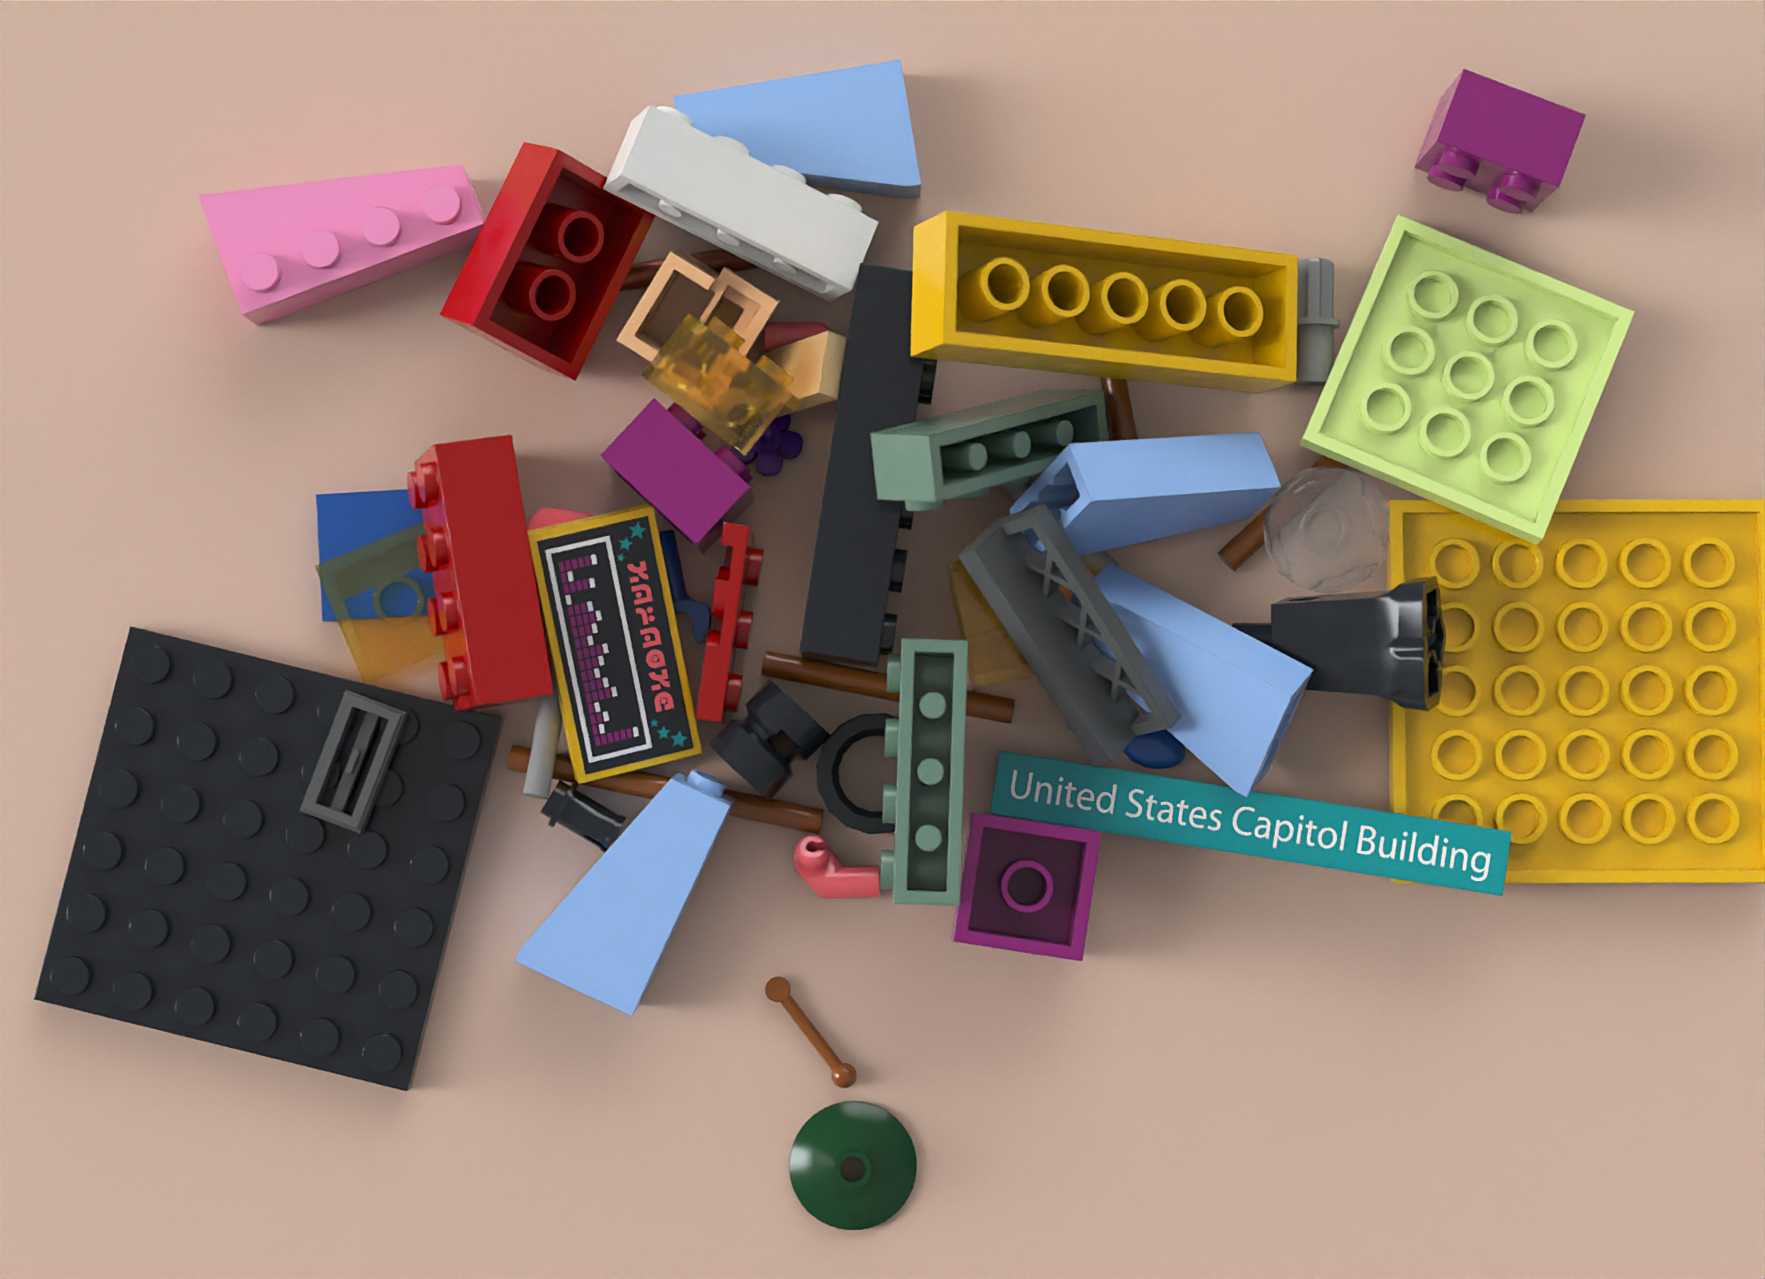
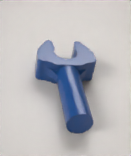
(683, 604)

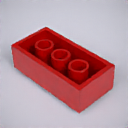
(480, 574)

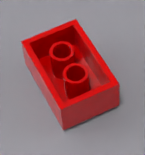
(548, 261)

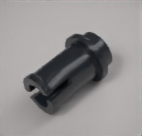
(582, 815)

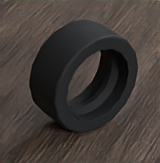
(828, 773)

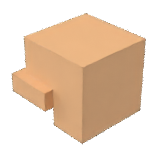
(692, 287)

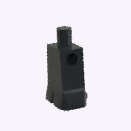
(1365, 641)

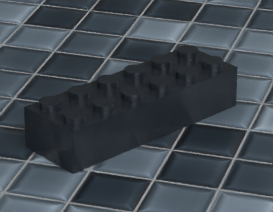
(856, 531)

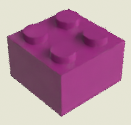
(1498, 143)
(679, 474)
(1026, 886)

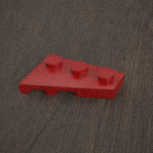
(732, 628)

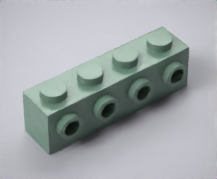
(983, 446)
(930, 771)

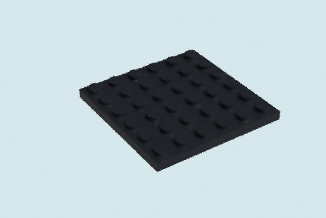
(229, 910)

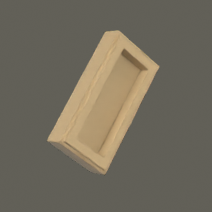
(815, 366)

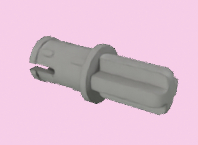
(1315, 321)

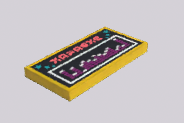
(613, 643)

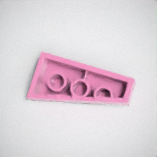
(337, 235)

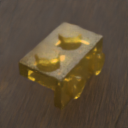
(719, 384)

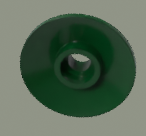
(845, 1132)

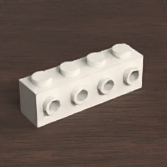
(741, 202)

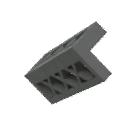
(1059, 635)

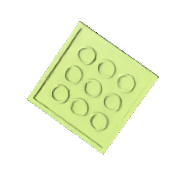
(1467, 379)

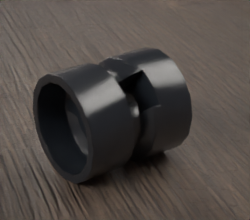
(762, 763)

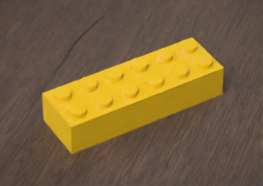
(1103, 303)

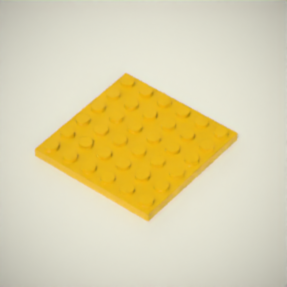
(1594, 688)

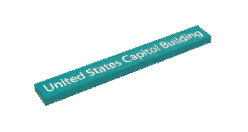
(1251, 825)

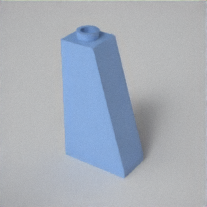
(831, 126)
(1150, 488)
(1224, 683)
(629, 903)

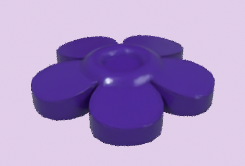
(772, 446)

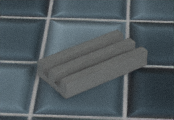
(377, 772)

